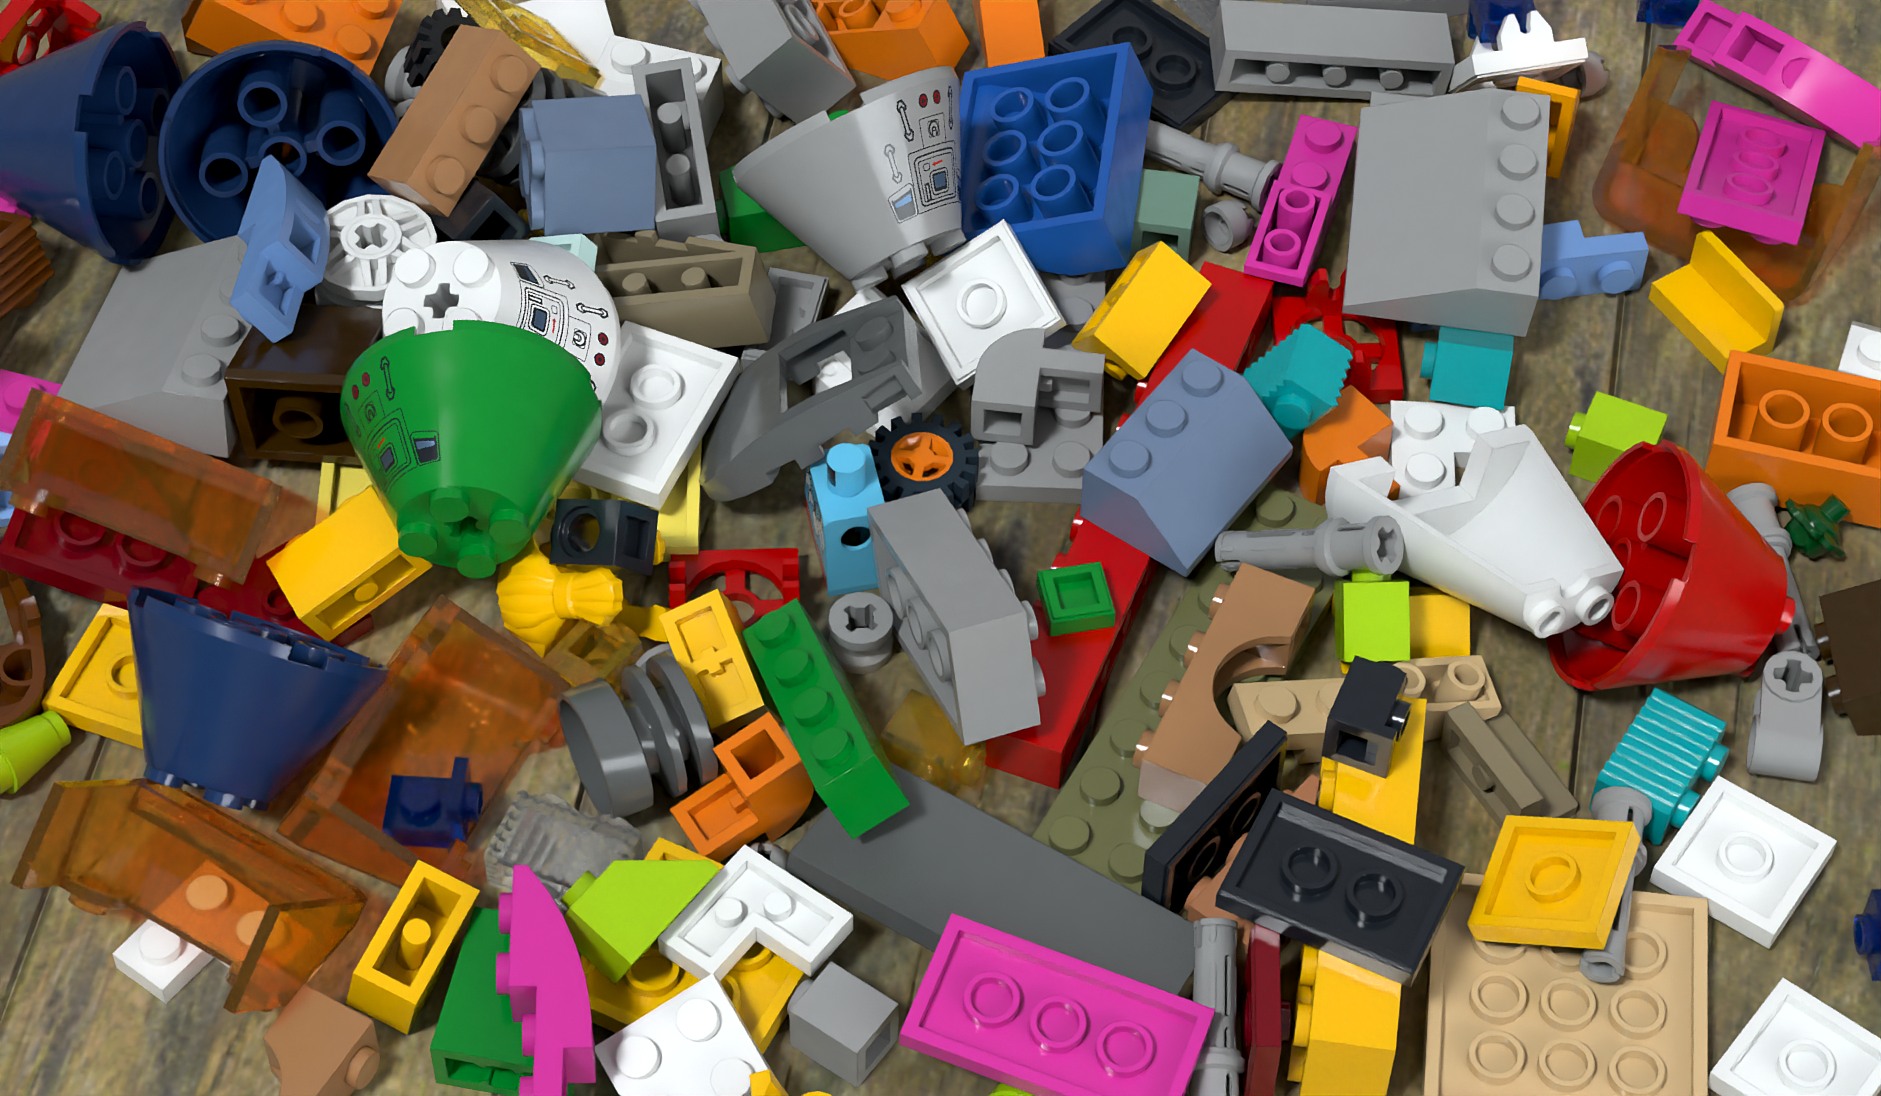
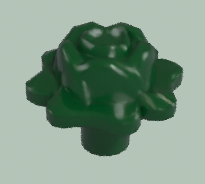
(1816, 527)

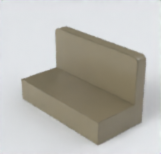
(1502, 766)

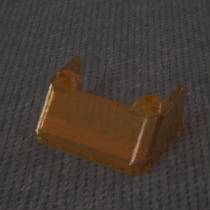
(1650, 166)
(139, 486)
(195, 876)

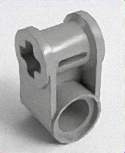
(1787, 719)

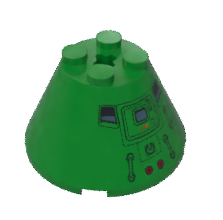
(469, 436)

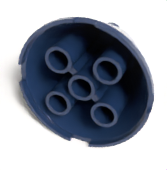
(262, 100)
(86, 140)
(236, 698)

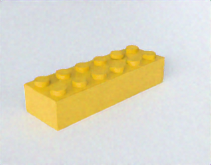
(1341, 1010)

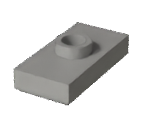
(798, 304)

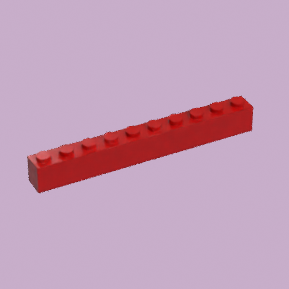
(1078, 665)

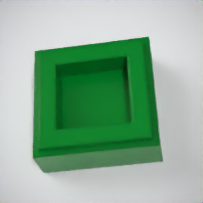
(1075, 599)

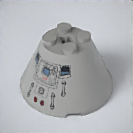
(872, 183)

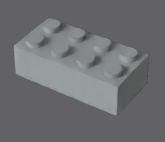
(778, 54)
(957, 616)

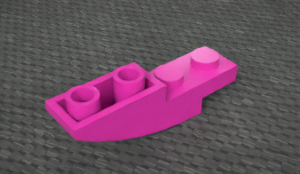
(1785, 72)
(1302, 202)
(545, 988)

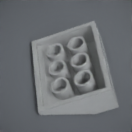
(1449, 210)
(166, 346)

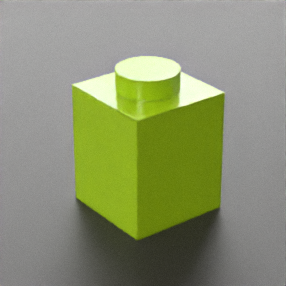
(1608, 431)
(1372, 617)

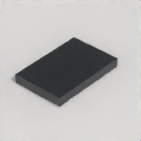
(1168, 49)
(1214, 821)
(1340, 887)

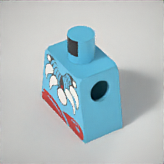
(835, 500)

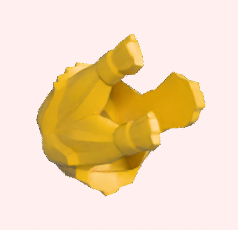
(548, 600)

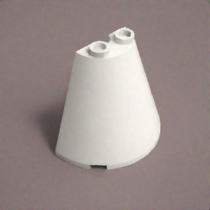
(1498, 540)

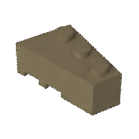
(690, 289)

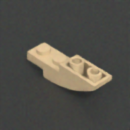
(1304, 705)

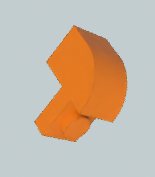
(1344, 435)
(758, 794)

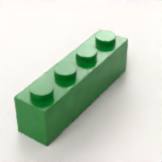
(825, 719)

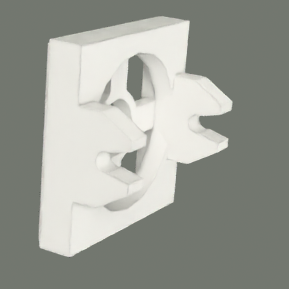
(1518, 55)

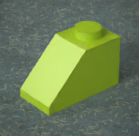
(630, 907)

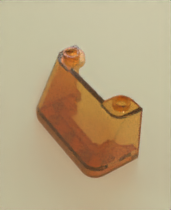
(446, 696)

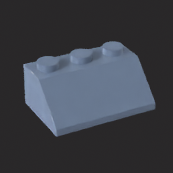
(1184, 464)

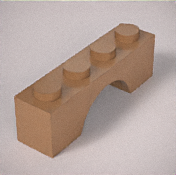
(1252, 633)
(321, 1047)

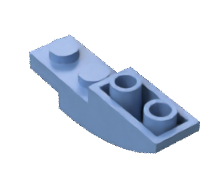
(284, 253)
(1584, 265)

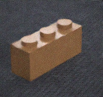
(454, 119)

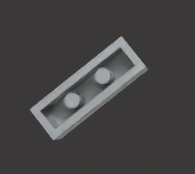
(683, 176)

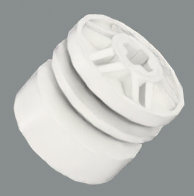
(364, 247)

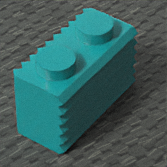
(1300, 379)
(1666, 758)

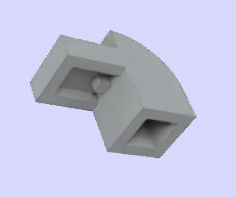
(1021, 375)

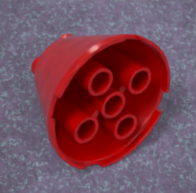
(1695, 582)

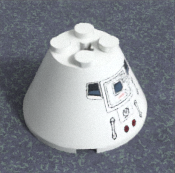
(513, 285)

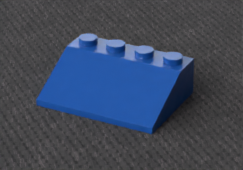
(1057, 155)

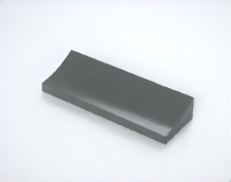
(961, 861)

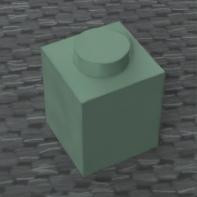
(1165, 211)

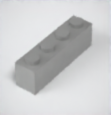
(1329, 50)

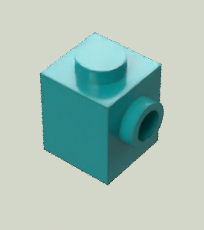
(1468, 367)

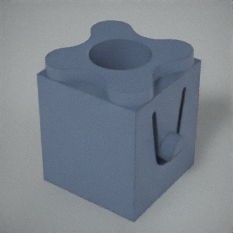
(588, 165)

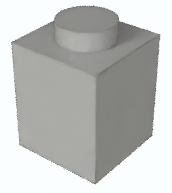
(842, 1023)

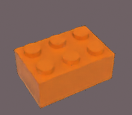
(342, 26)
(1799, 432)

